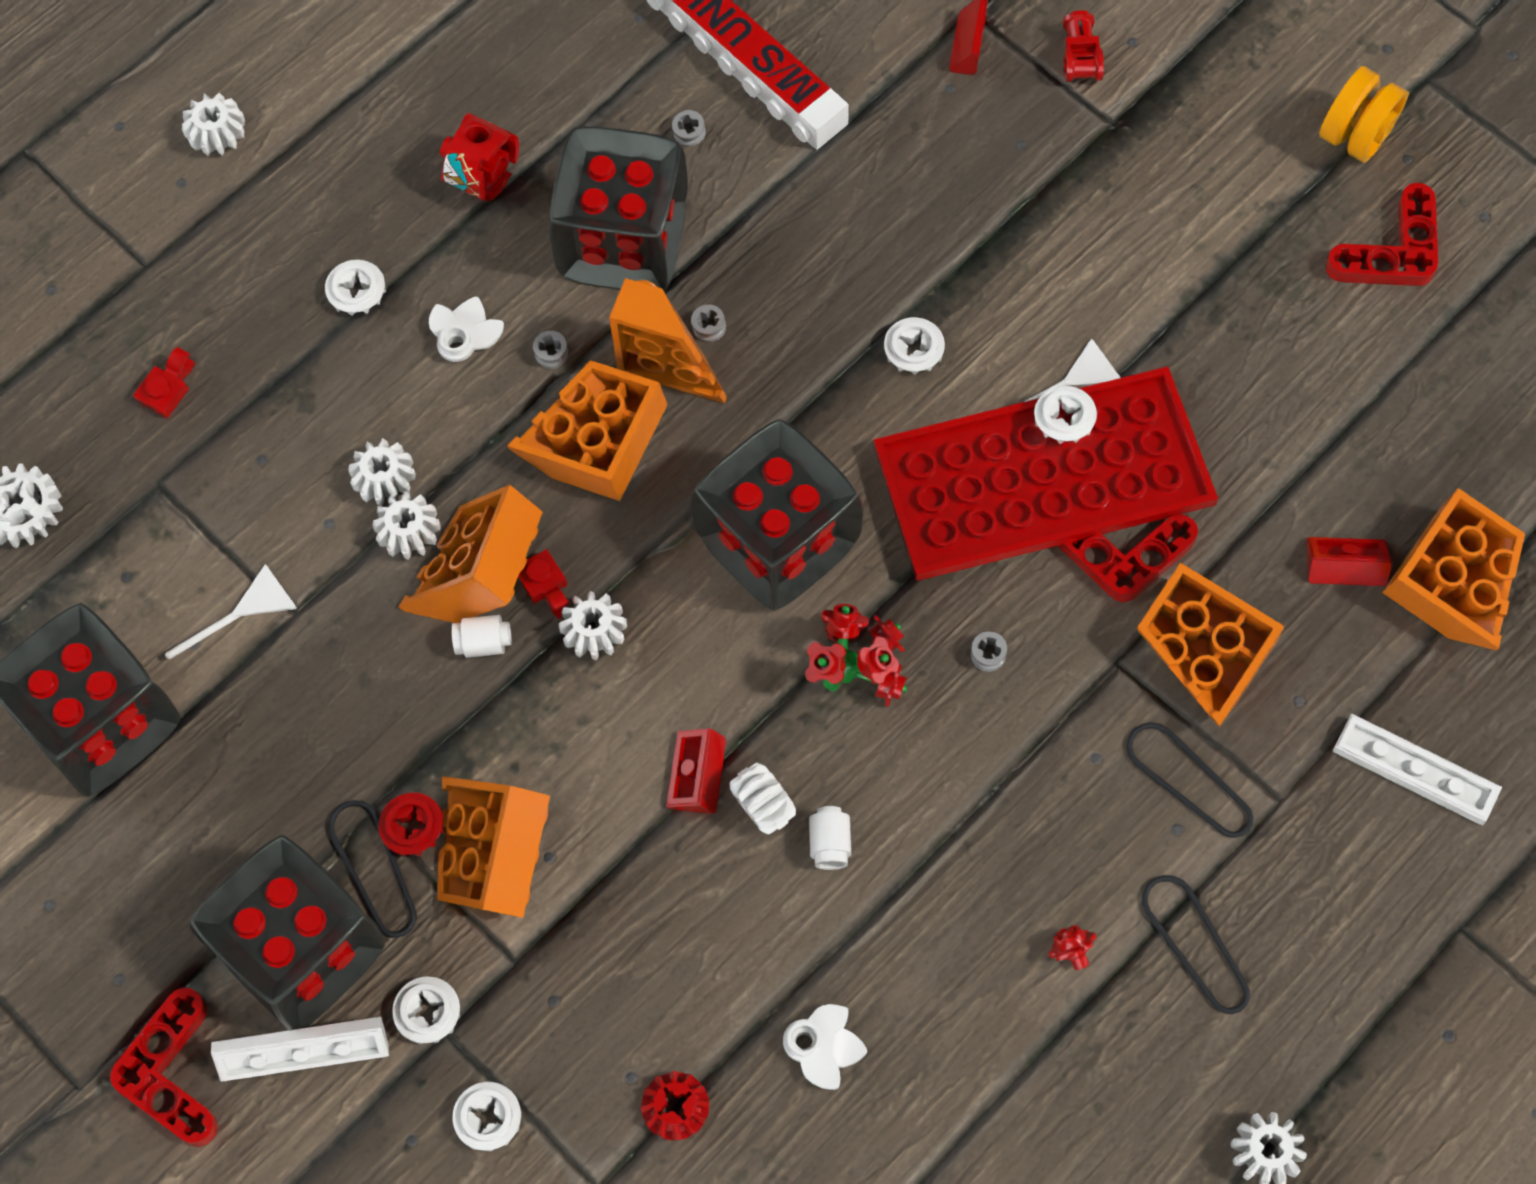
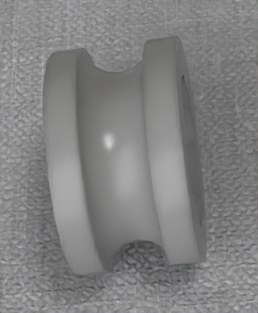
(697, 123)
(706, 313)
(560, 345)
(977, 654)

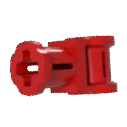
(1082, 50)

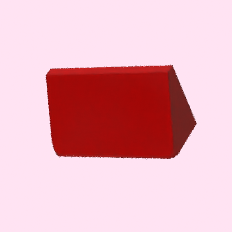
(968, 38)
(1348, 561)
(696, 771)

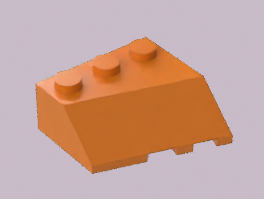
(657, 344)
(1461, 572)
(490, 845)

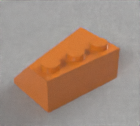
(595, 430)
(477, 558)
(1208, 639)

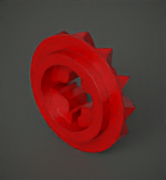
(403, 810)
(669, 1125)

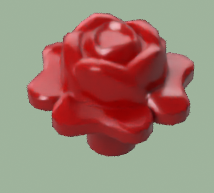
(1073, 945)

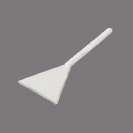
(1088, 370)
(262, 597)

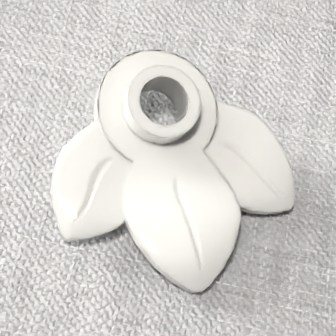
(463, 325)
(830, 1047)

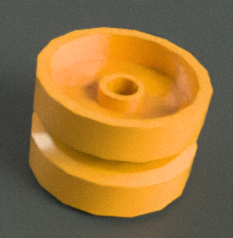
(1363, 114)

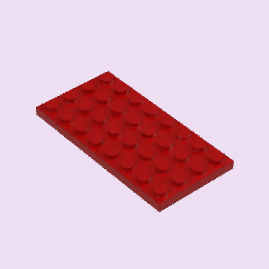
(1003, 490)

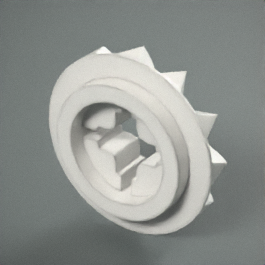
(345, 277)
(909, 331)
(1072, 401)
(409, 1003)
(480, 1098)

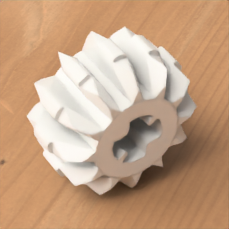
(213, 124)
(381, 472)
(393, 521)
(596, 639)
(762, 798)
(1284, 1150)

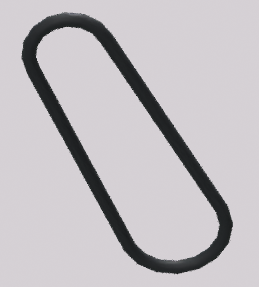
(1178, 795)
(366, 899)
(1181, 957)

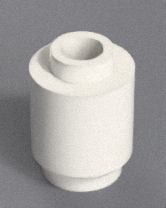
(481, 636)
(830, 838)

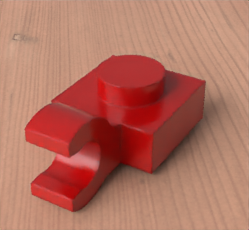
(165, 389)
(544, 580)

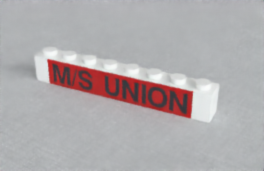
(761, 66)

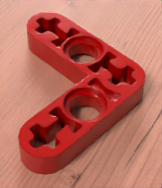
(1407, 251)
(1120, 565)
(152, 1079)

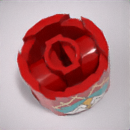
(479, 157)

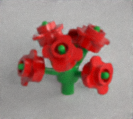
(872, 663)

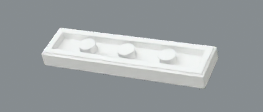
(1417, 769)
(300, 1049)

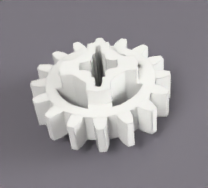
(19, 510)

